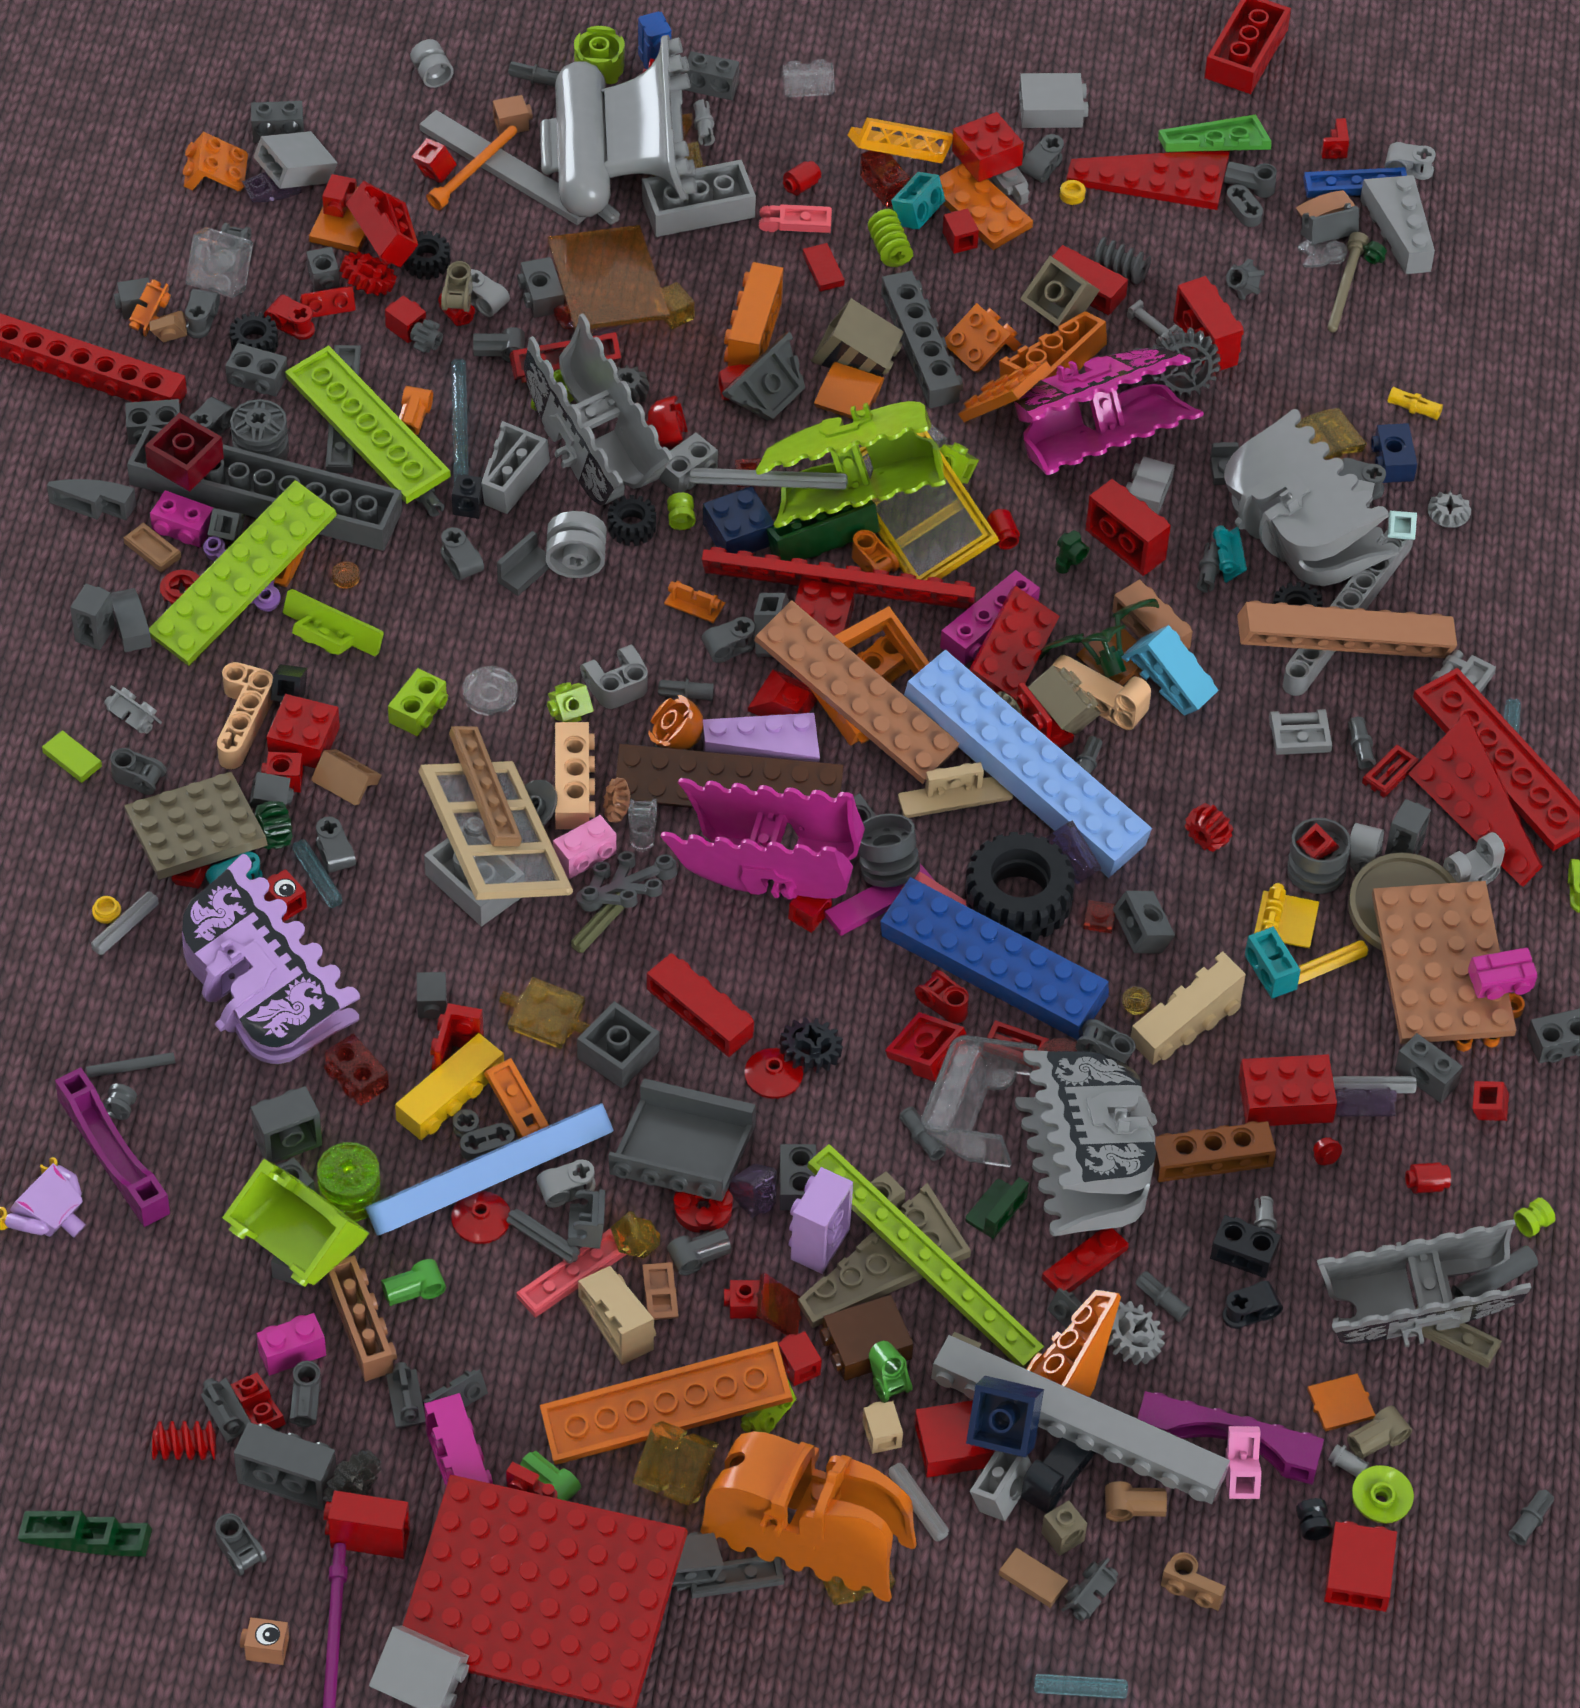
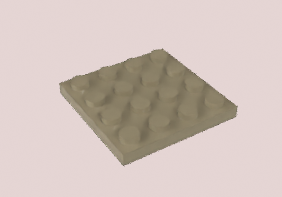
(195, 825)

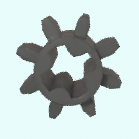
(426, 336)

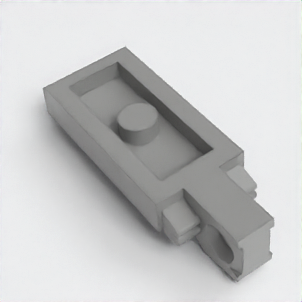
(1014, 184)

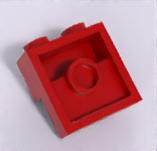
(924, 1044)

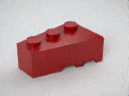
(384, 222)

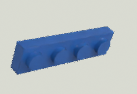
(1348, 180)

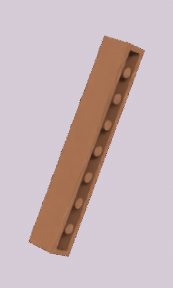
(1346, 629)

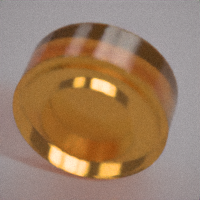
(345, 574)

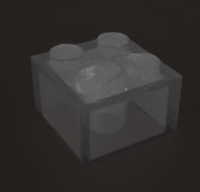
(219, 262)

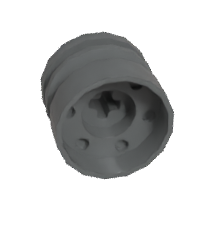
(260, 428)
(889, 850)
(1322, 874)

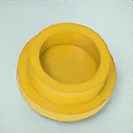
(106, 909)

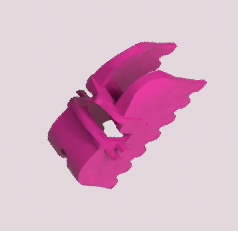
(749, 833)

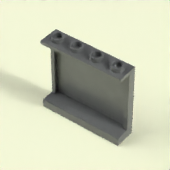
(684, 1140)

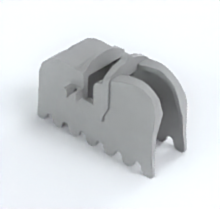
(1303, 506)

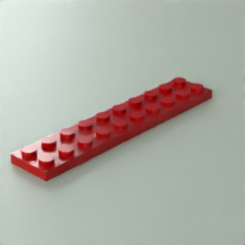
(873, 584)

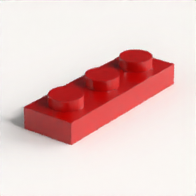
(1085, 1260)

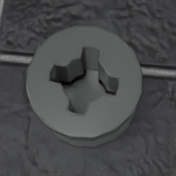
(119, 1101)

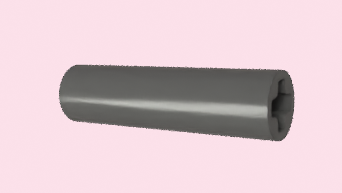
(1495, 1277)

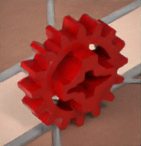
(368, 273)

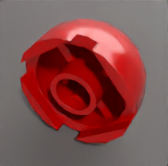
(668, 420)

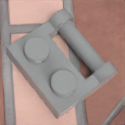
(1300, 738)

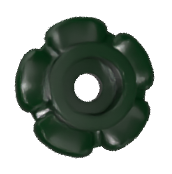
(1374, 252)

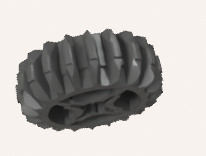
(1204, 351)

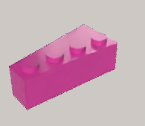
(453, 1440)

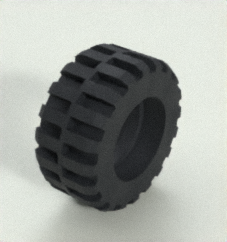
(1026, 858)

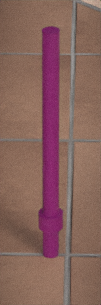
(337, 1576)

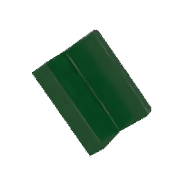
(997, 1206)

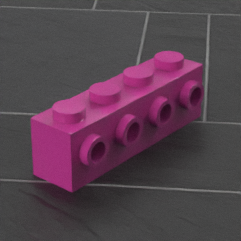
(968, 631)

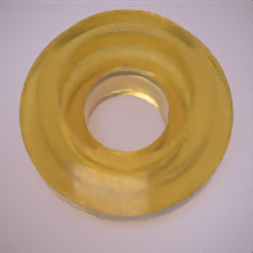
(1136, 1006)

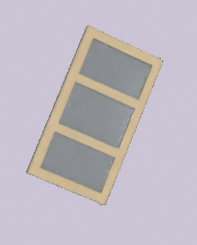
(495, 870)

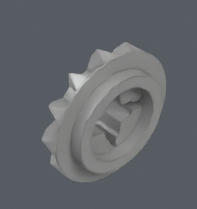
(1439, 513)

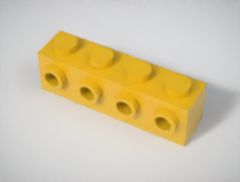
(448, 1087)

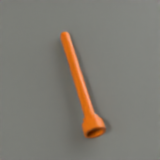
(439, 196)

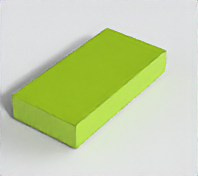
(71, 756)

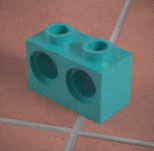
(918, 200)
(1272, 962)

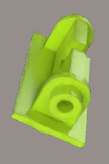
(766, 1419)

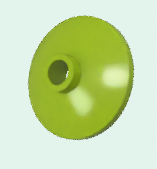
(1384, 1482)

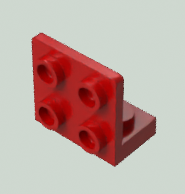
(1040, 718)
(456, 1029)

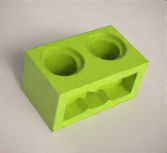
(417, 702)

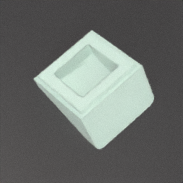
(1402, 525)

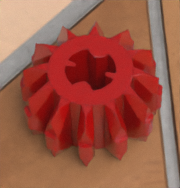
(1208, 827)

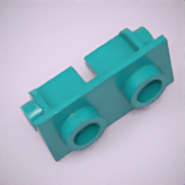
(1230, 552)

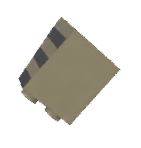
(859, 340)

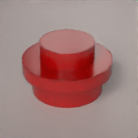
(1327, 1151)

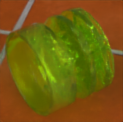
(349, 1178)

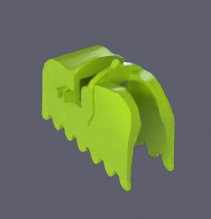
(896, 452)

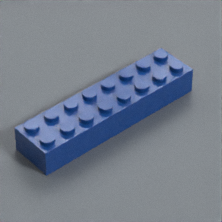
(994, 958)

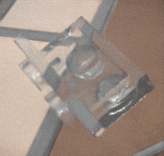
(808, 78)

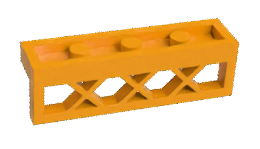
(901, 145)

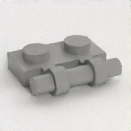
(1475, 669)

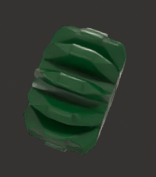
(275, 823)

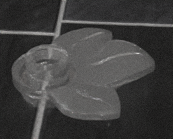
(1323, 253)

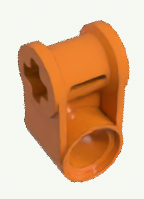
(872, 553)

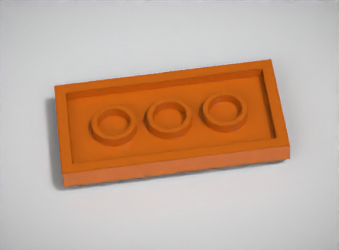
(991, 209)
(1004, 390)

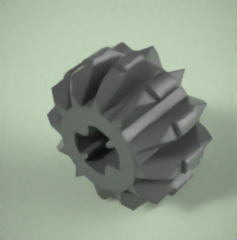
(637, 382)

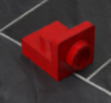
(1337, 144)

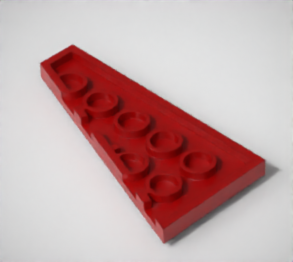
(1173, 177)

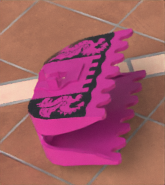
(1057, 426)

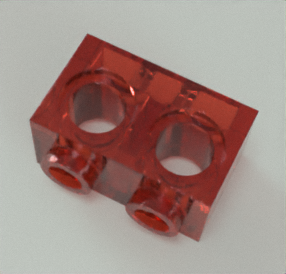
(882, 175)
(361, 1066)

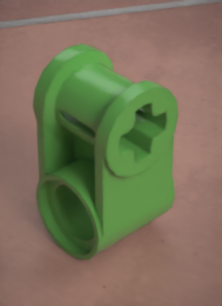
(888, 1371)

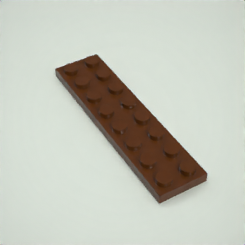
(656, 772)

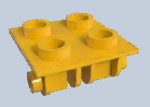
(1290, 916)

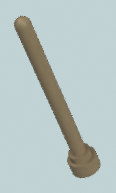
(1355, 247)

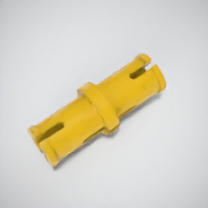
(1415, 403)

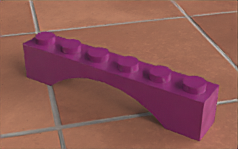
(129, 1175)
(1289, 1451)

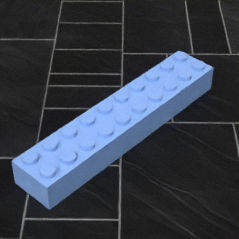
(1026, 761)

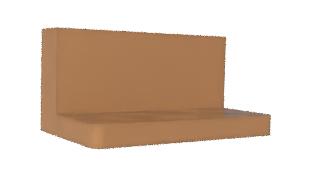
(344, 776)

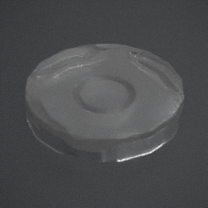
(490, 690)

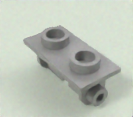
(141, 715)

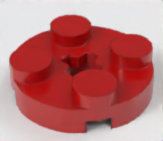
(704, 1218)

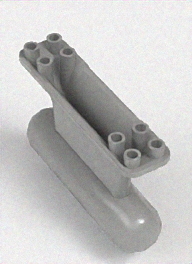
(617, 130)

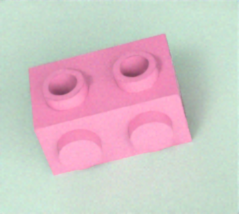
(585, 846)

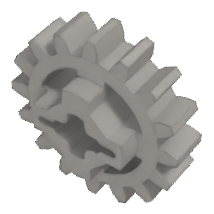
(1135, 1334)

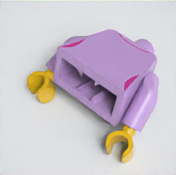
(47, 1204)

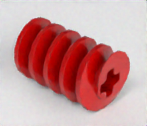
(184, 1440)

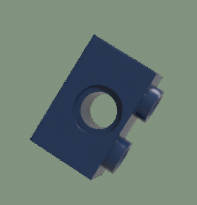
(1395, 452)

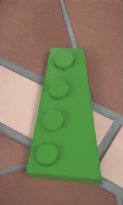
(1219, 135)

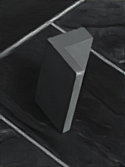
(522, 565)

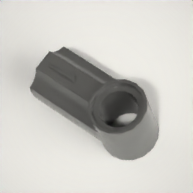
(1259, 178)
(498, 343)
(691, 1253)
(305, 1395)

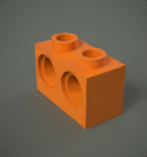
(885, 659)

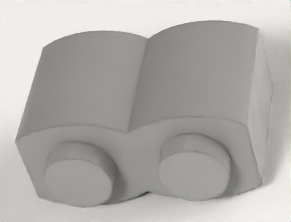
(1151, 482)

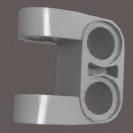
(620, 684)
(1480, 863)

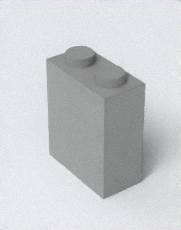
(1052, 100)
(295, 159)
(419, 1670)

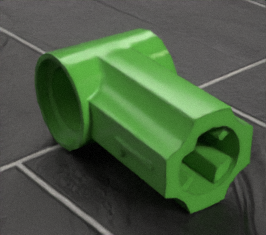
(421, 1281)
(563, 1480)

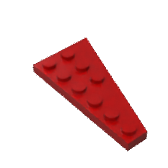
(1471, 792)

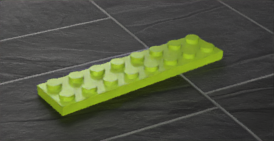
(367, 424)
(242, 572)

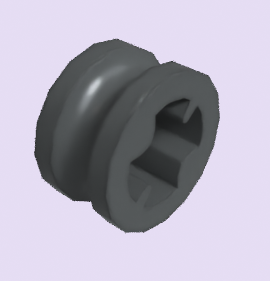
(465, 1116)

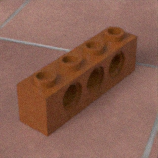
(1227, 1158)

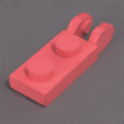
(795, 218)

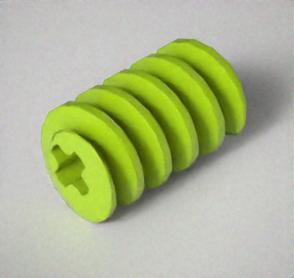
(890, 238)

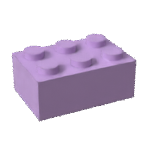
(820, 1219)

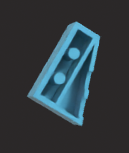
(1173, 668)

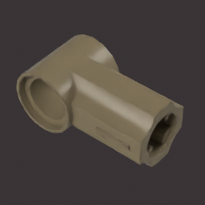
(1384, 1429)

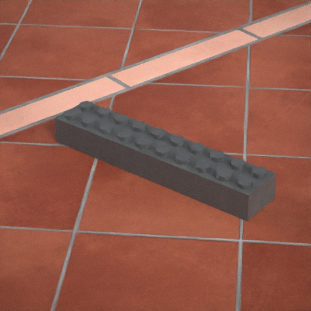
(253, 481)

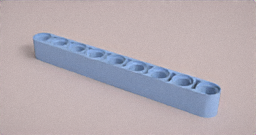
(489, 1169)

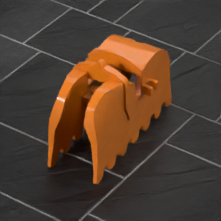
(840, 1519)

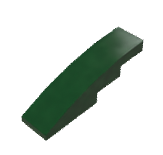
(84, 1534)

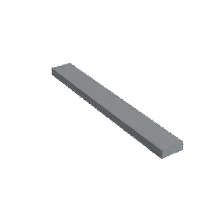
(500, 164)

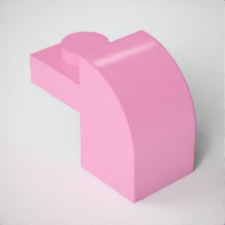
(1244, 1469)

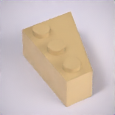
(618, 1314)

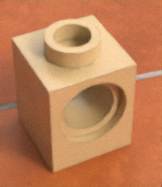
(882, 1427)

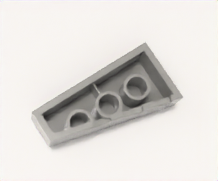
(1400, 215)

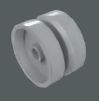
(576, 544)

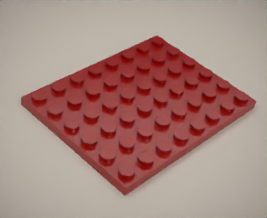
(546, 1590)

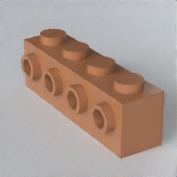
(360, 1319)

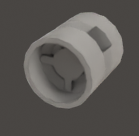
(431, 63)

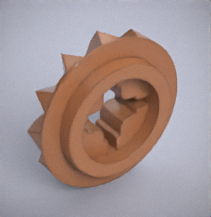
(616, 800)

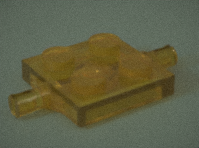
(545, 1012)

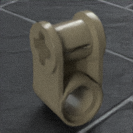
(457, 287)

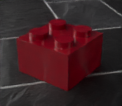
(184, 451)

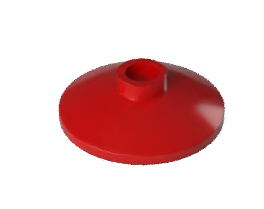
(772, 1082)
(480, 1227)

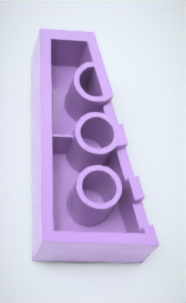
(764, 736)

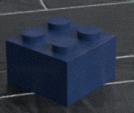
(738, 521)
(1005, 1416)

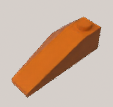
(1079, 1351)

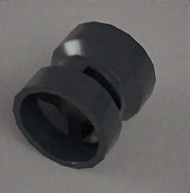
(1314, 1520)

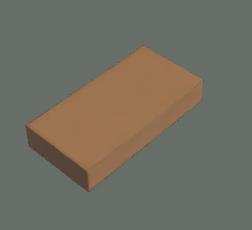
(152, 547)
(1033, 1577)

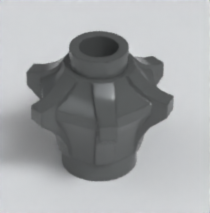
(1244, 278)

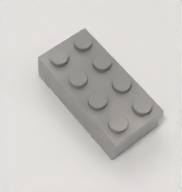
(721, 198)

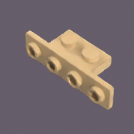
(952, 790)

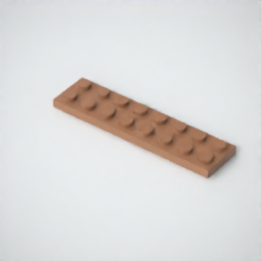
(856, 691)

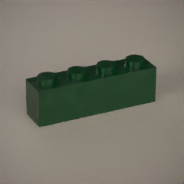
(822, 532)

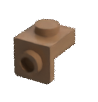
(169, 326)

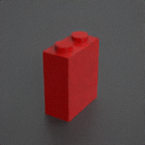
(943, 1439)
(368, 1524)
(1360, 1566)

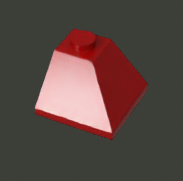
(782, 696)

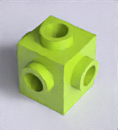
(960, 461)
(569, 702)

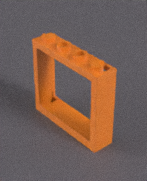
(902, 641)

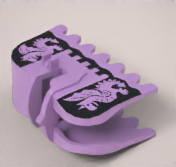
(278, 991)

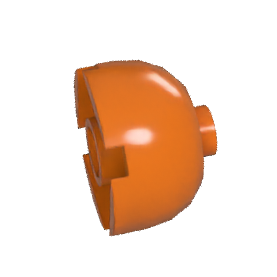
(677, 724)

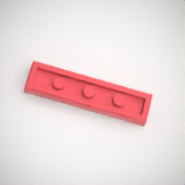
(564, 1277)

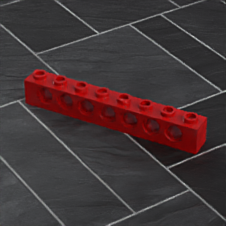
(87, 363)

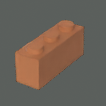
(1149, 619)

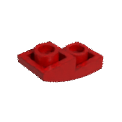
(258, 1402)

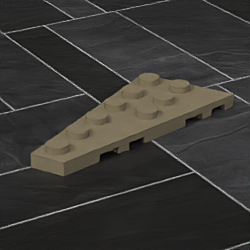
(877, 1268)

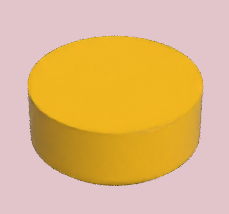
(1072, 192)

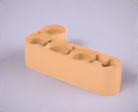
(253, 694)
(1117, 703)

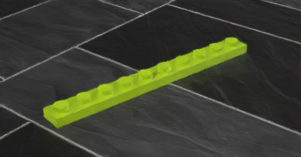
(932, 1262)

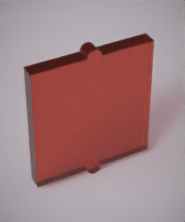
(778, 1305)

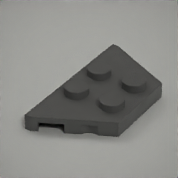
(769, 381)

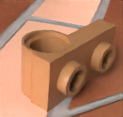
(1193, 1586)

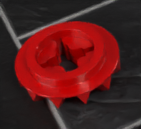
(171, 582)

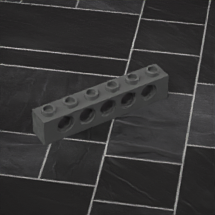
(921, 339)

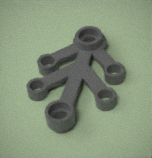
(595, 895)

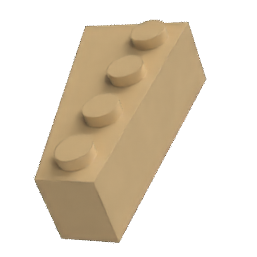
(1190, 1010)

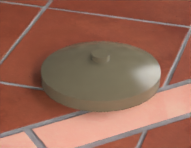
(1385, 872)

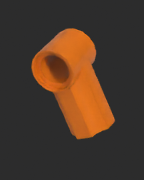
(415, 405)

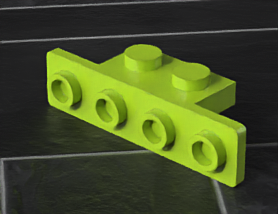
(329, 626)

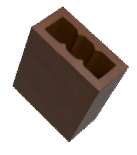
(857, 1329)

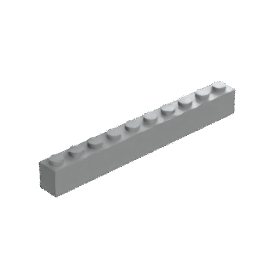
(1091, 1423)

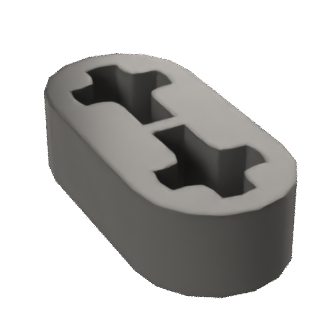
(1240, 207)
(486, 1140)

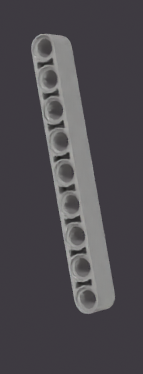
(1357, 593)

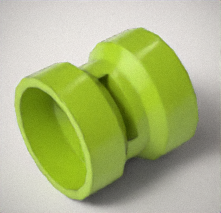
(681, 511)
(1534, 1217)

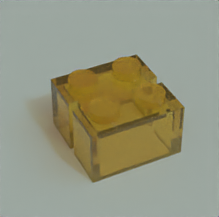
(675, 1460)

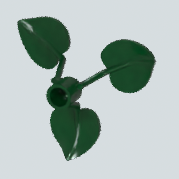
(1110, 658)

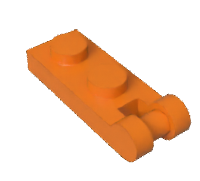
(515, 1097)

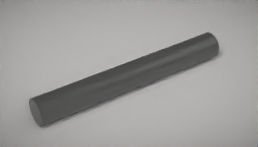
(130, 1064)

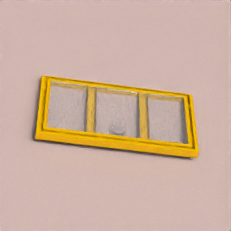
(932, 527)

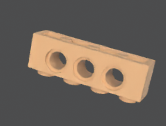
(573, 759)

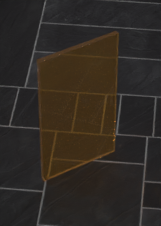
(608, 277)

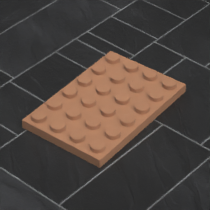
(1427, 951)

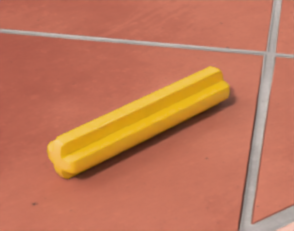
(1332, 960)

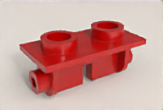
(330, 301)

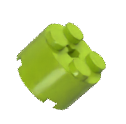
(603, 49)

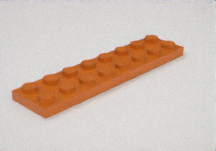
(679, 1396)

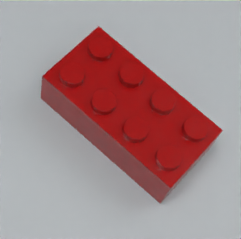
(1247, 44)

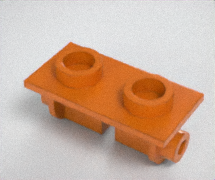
(155, 298)
(693, 602)

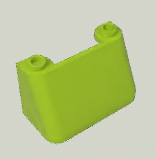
(293, 1223)

